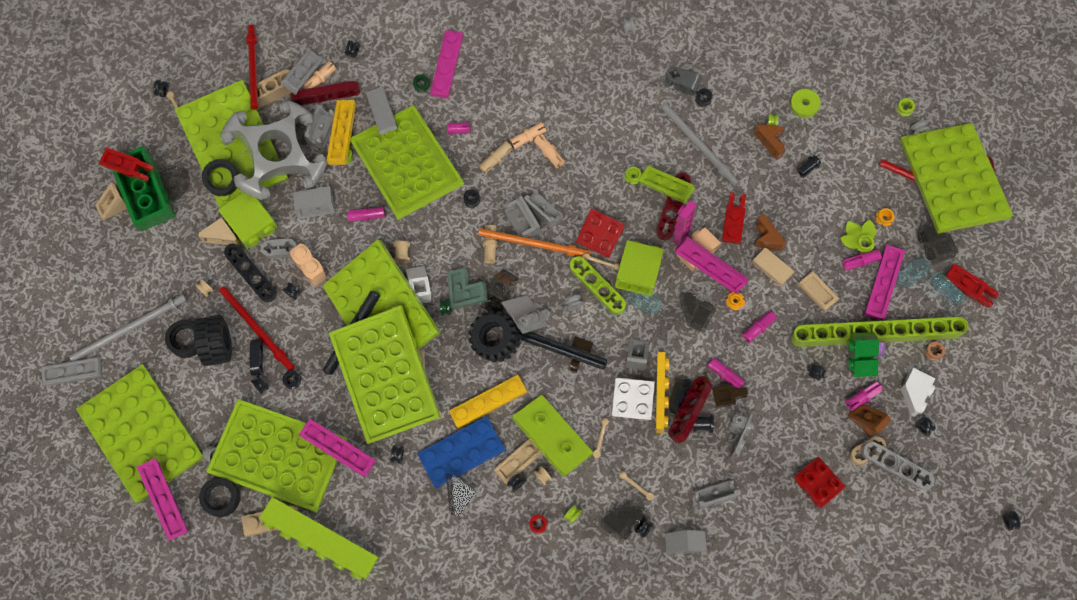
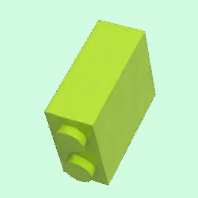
(248, 219)
(639, 268)

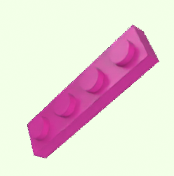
(446, 64)
(684, 222)
(711, 265)
(884, 283)
(337, 448)
(162, 499)

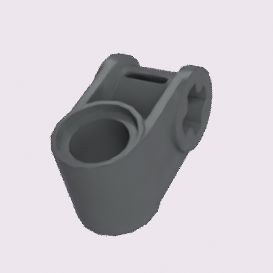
(684, 80)

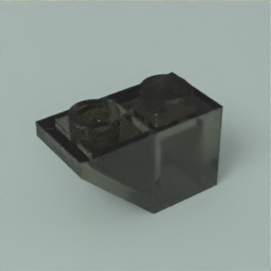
(938, 246)
(500, 290)
(696, 313)
(621, 520)

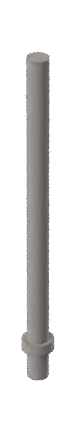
(173, 303)

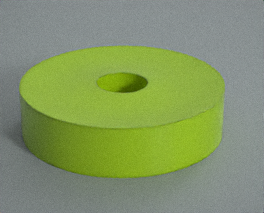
(802, 110)

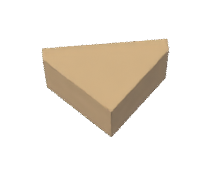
(110, 202)
(218, 234)

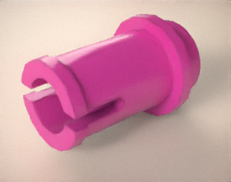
(458, 128)

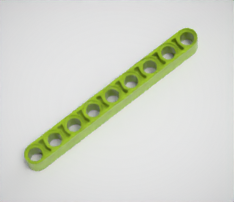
(887, 328)

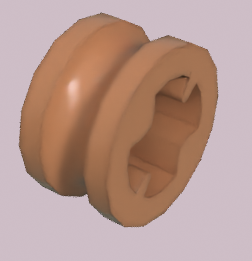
(928, 352)

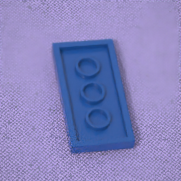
(461, 451)

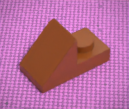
(768, 137)
(771, 239)
(869, 419)

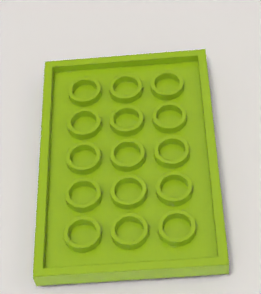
(203, 126)
(407, 163)
(955, 178)
(378, 271)
(384, 374)
(137, 425)
(270, 457)

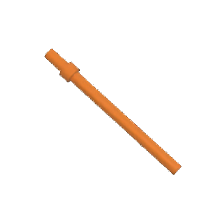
(571, 250)

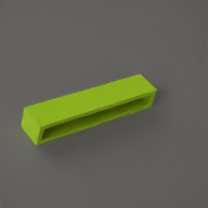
(319, 538)

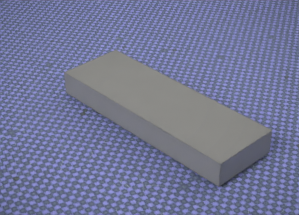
(301, 71)
(381, 110)
(71, 371)

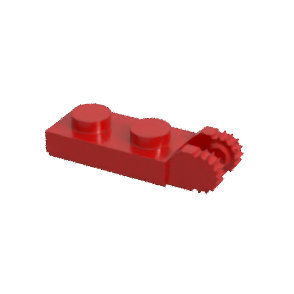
(124, 164)
(734, 220)
(971, 285)

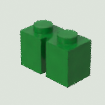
(863, 349)

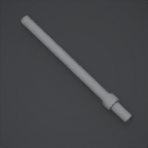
(723, 169)

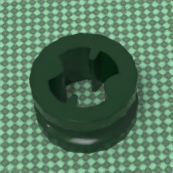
(419, 78)
(445, 307)

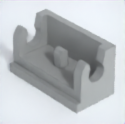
(320, 131)
(313, 202)
(543, 209)
(522, 218)
(715, 494)

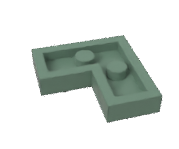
(463, 294)

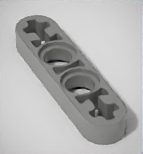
(898, 463)

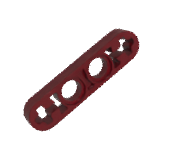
(326, 93)
(670, 206)
(681, 428)

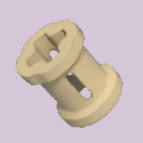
(401, 252)

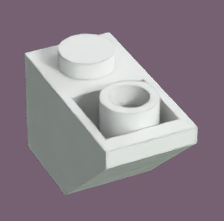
(419, 282)
(916, 389)

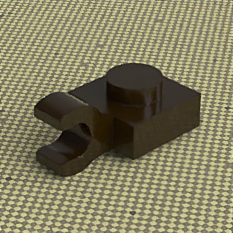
(581, 344)
(726, 396)

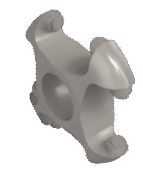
(281, 130)

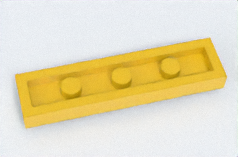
(341, 132)
(662, 400)
(488, 401)

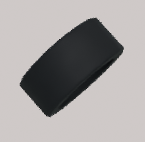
(206, 177)
(170, 335)
(207, 488)

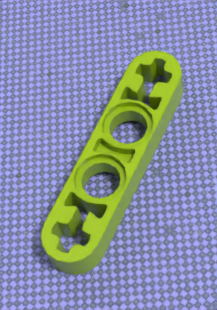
(597, 285)

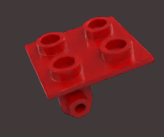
(600, 233)
(819, 482)

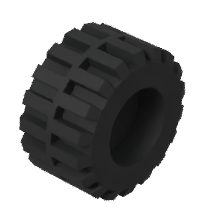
(481, 329)
(212, 340)

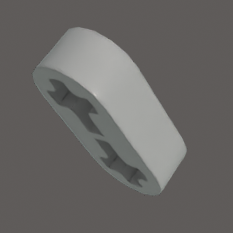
(277, 244)

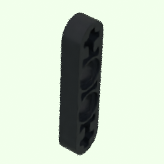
(250, 273)

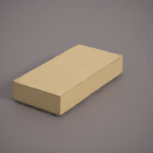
(773, 266)
(818, 291)

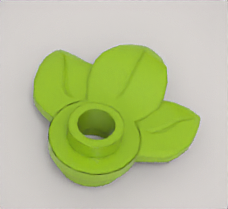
(858, 234)

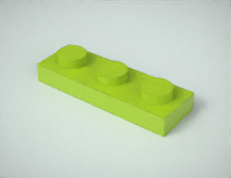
(666, 184)

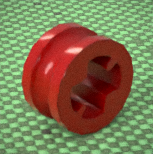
(542, 528)

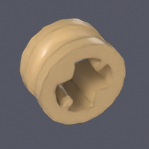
(204, 288)
(542, 475)

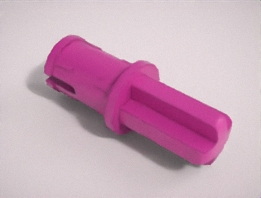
(366, 214)
(861, 259)
(759, 326)
(725, 373)
(863, 396)

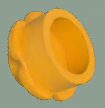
(888, 214)
(735, 305)

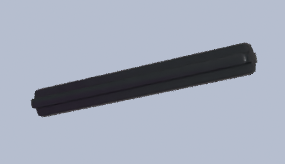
(362, 314)
(563, 349)

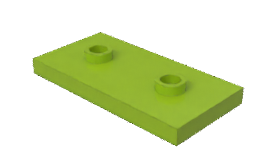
(552, 435)

